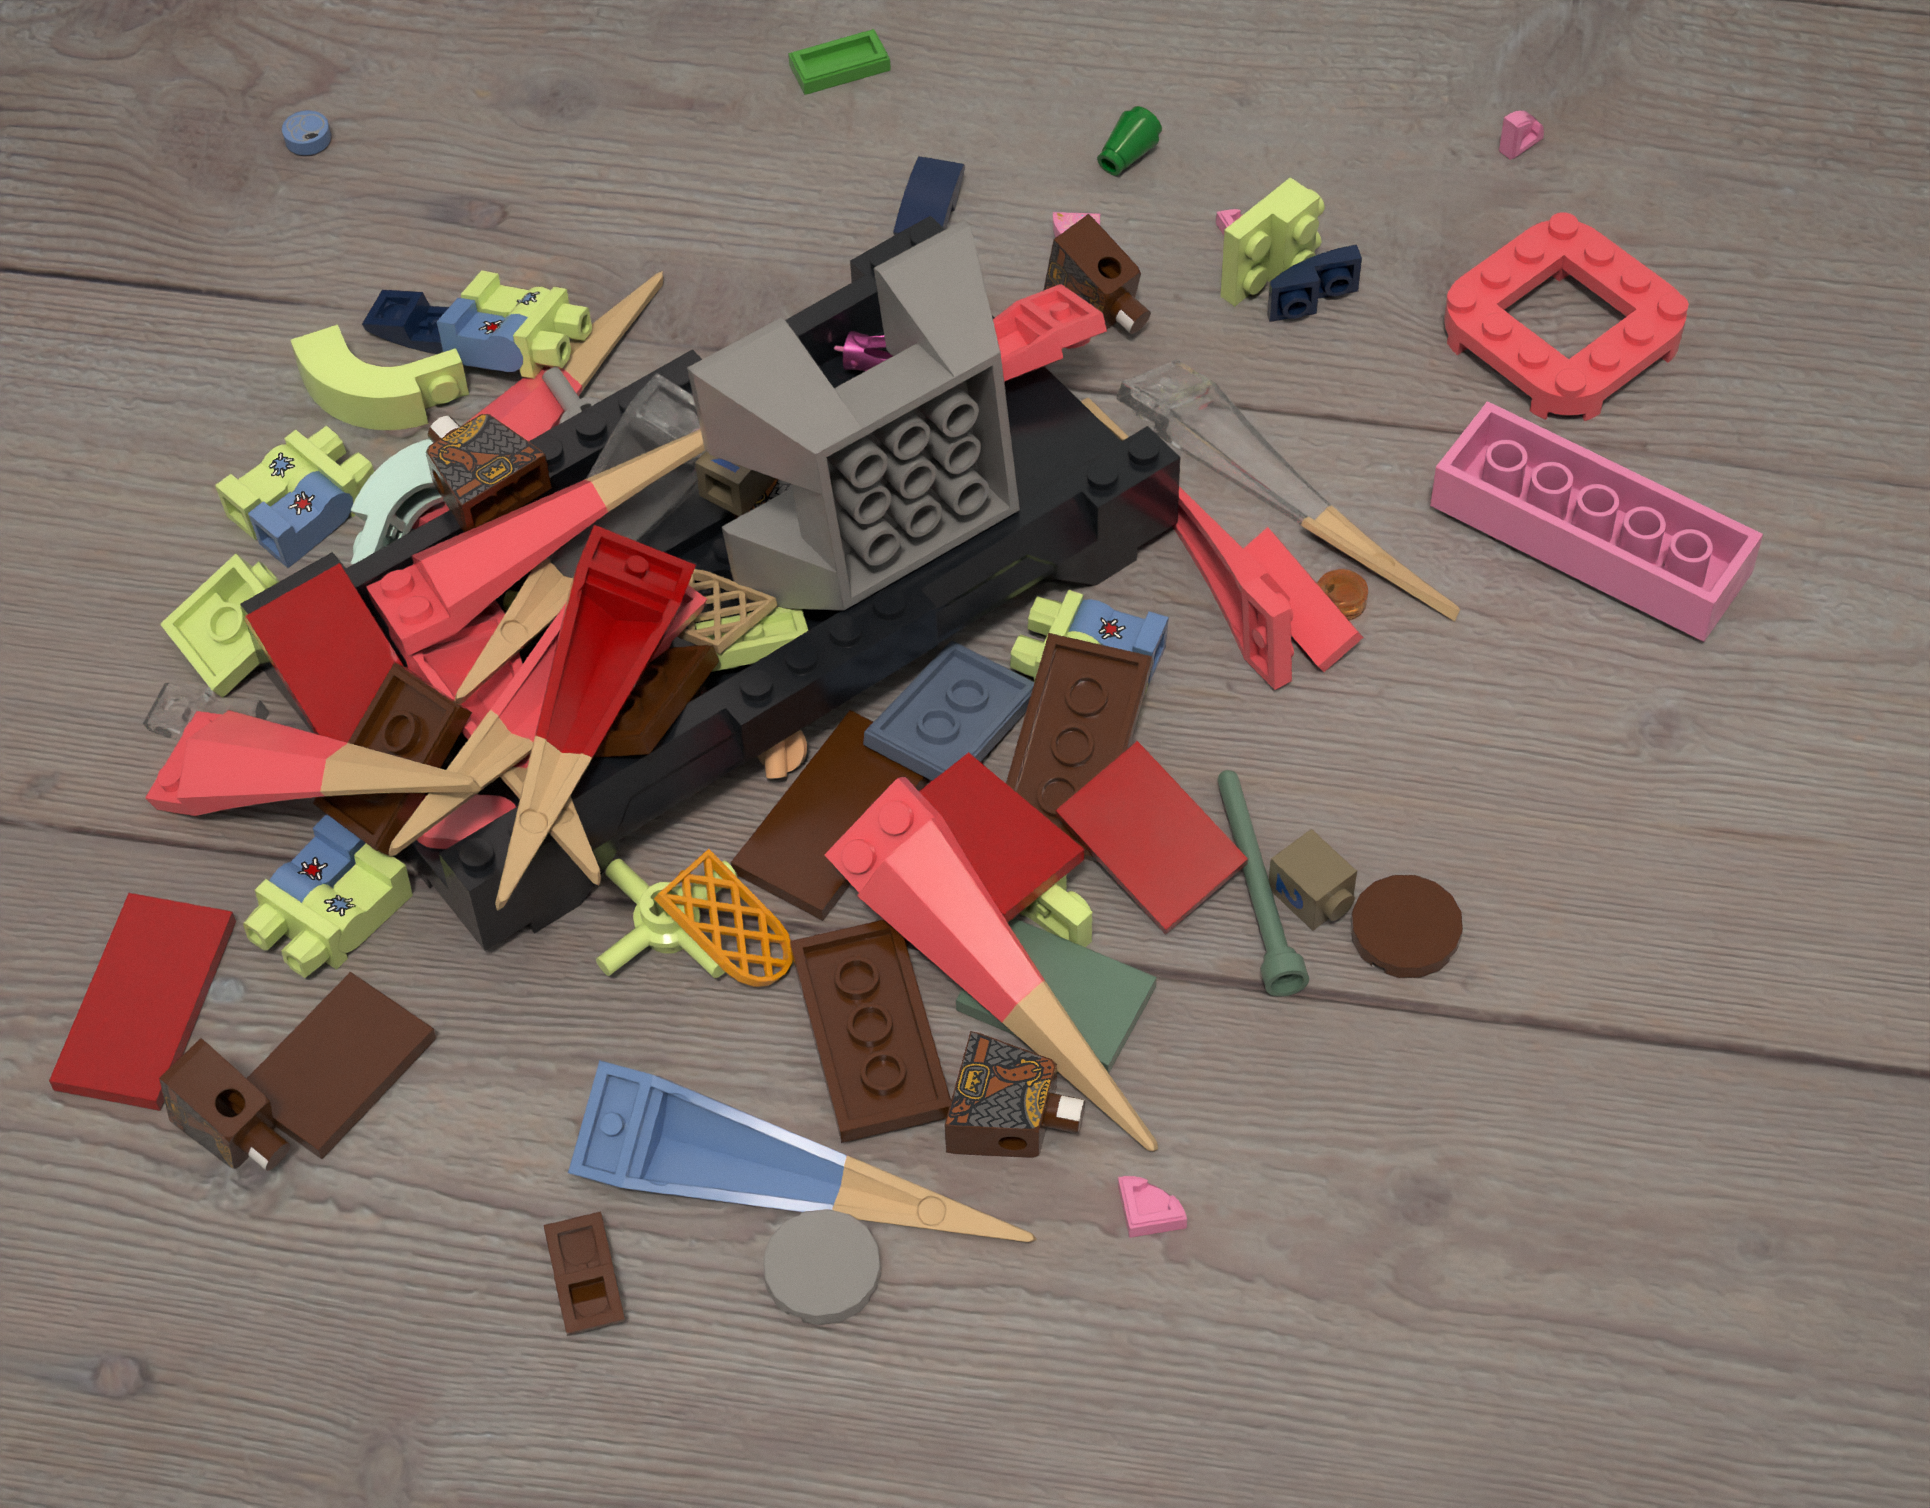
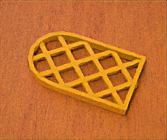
(714, 950)

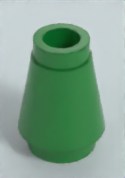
(1131, 138)

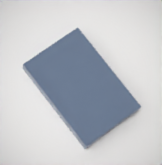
(950, 710)

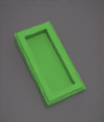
(839, 61)

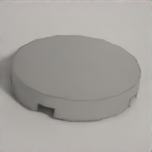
(822, 1266)

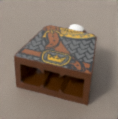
(1098, 272)
(484, 469)
(1006, 1101)
(221, 1109)

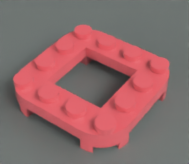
(1556, 248)

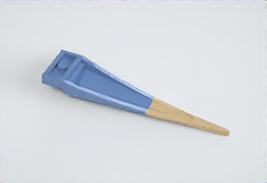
(682, 1143)

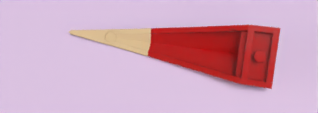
(609, 632)

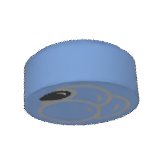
(306, 132)

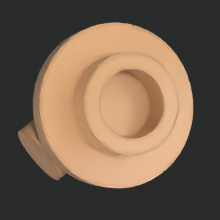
(784, 756)

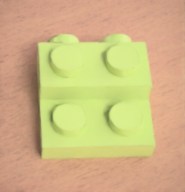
(1270, 240)
(212, 625)

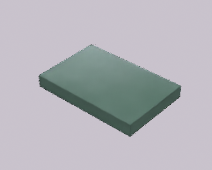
(1095, 990)

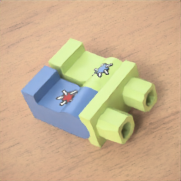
(512, 326)
(296, 494)
(1089, 622)
(327, 899)

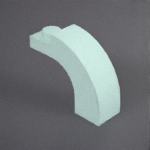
(394, 499)

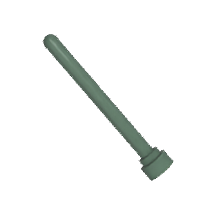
(1282, 968)

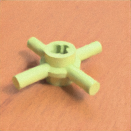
(652, 923)

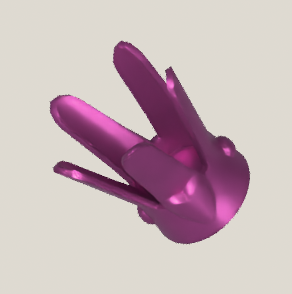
(861, 351)

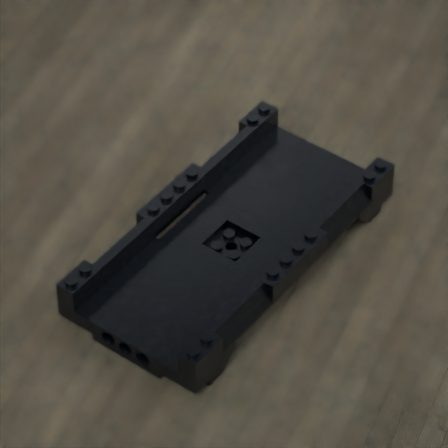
(1079, 518)

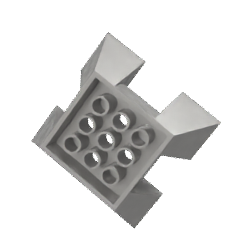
(882, 463)

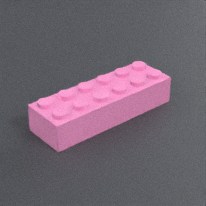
(1595, 520)

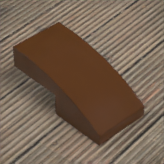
(584, 1273)

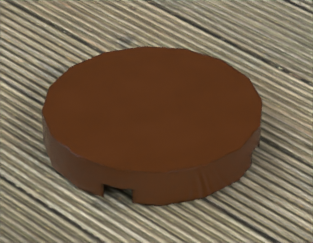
(1406, 925)

